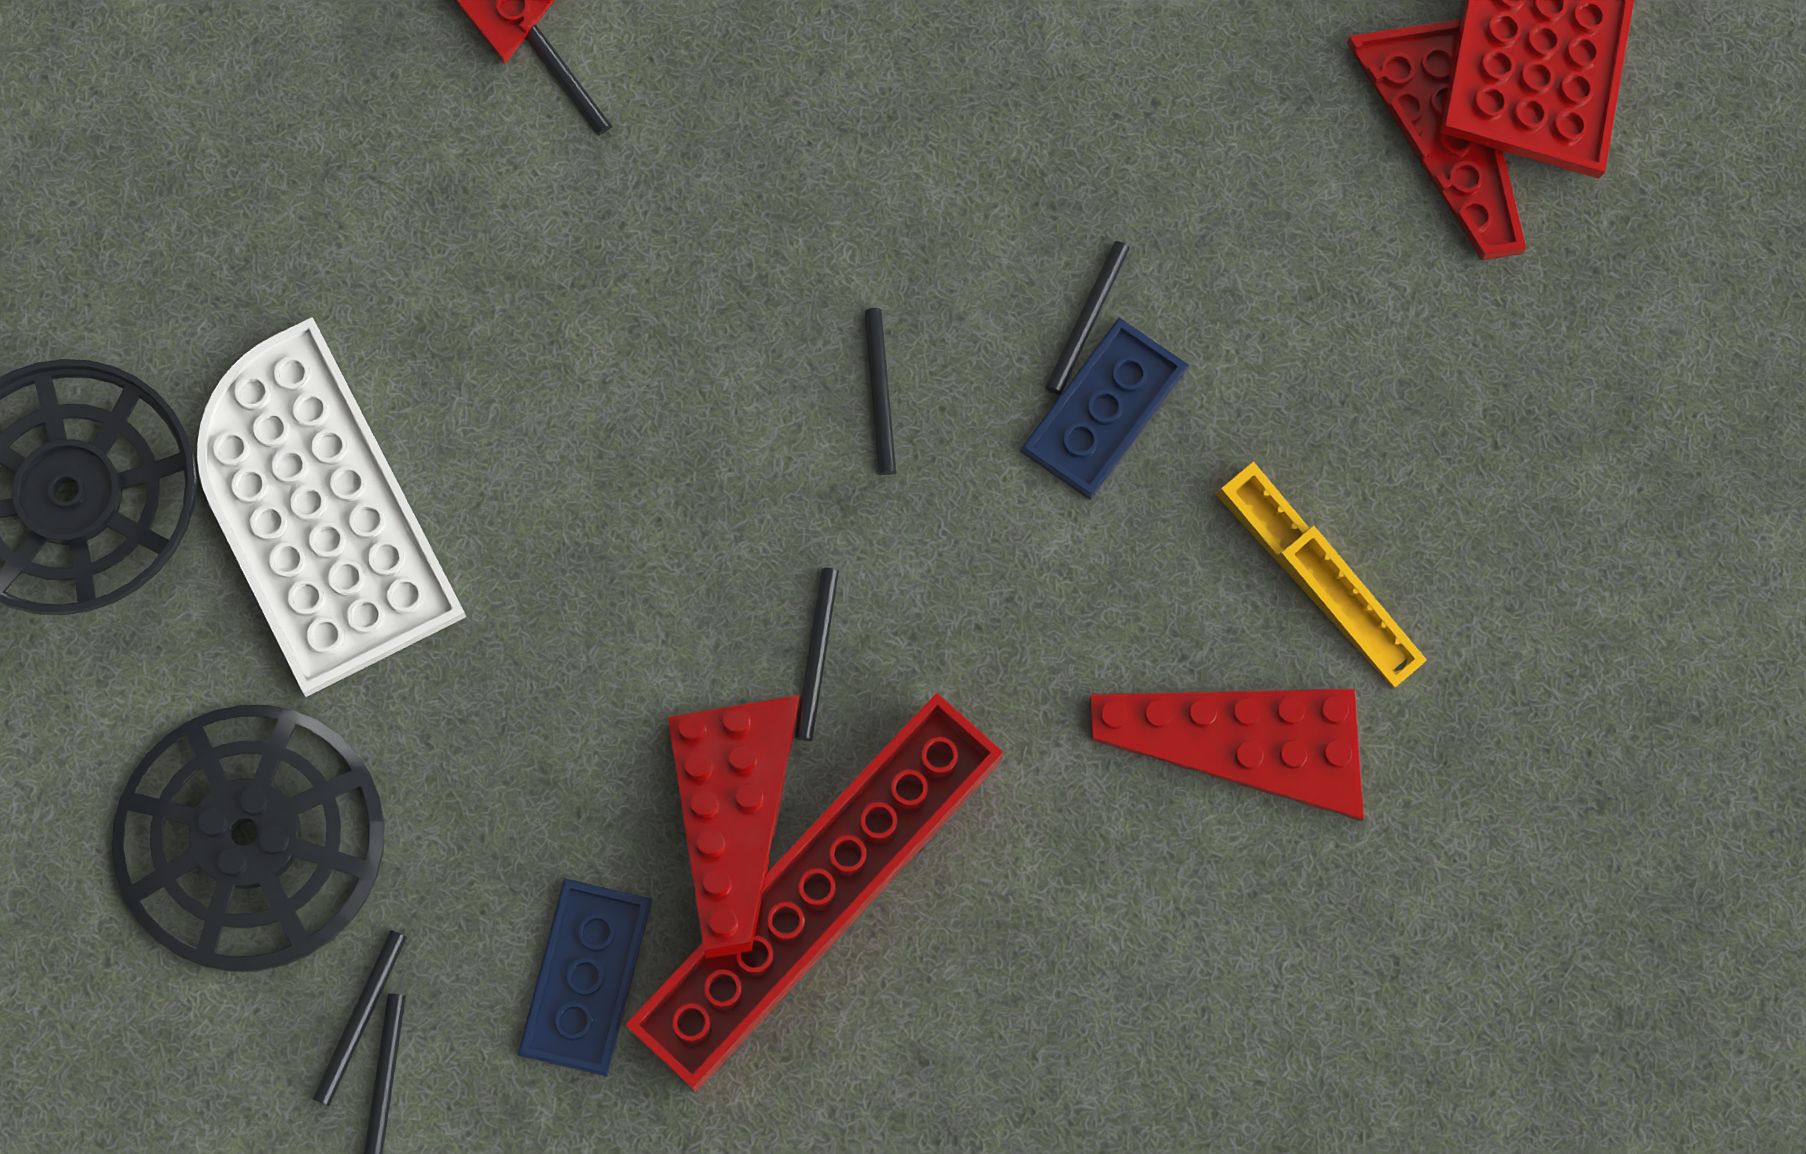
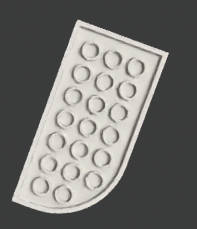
(317, 513)

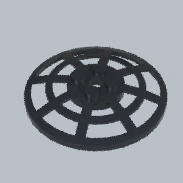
(98, 483)
(262, 860)

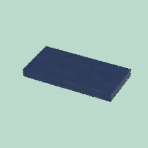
(1104, 408)
(585, 977)

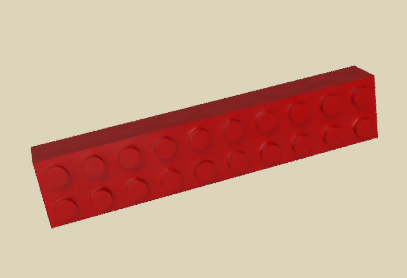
(819, 891)

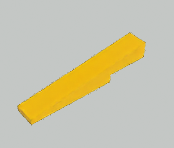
(1320, 573)

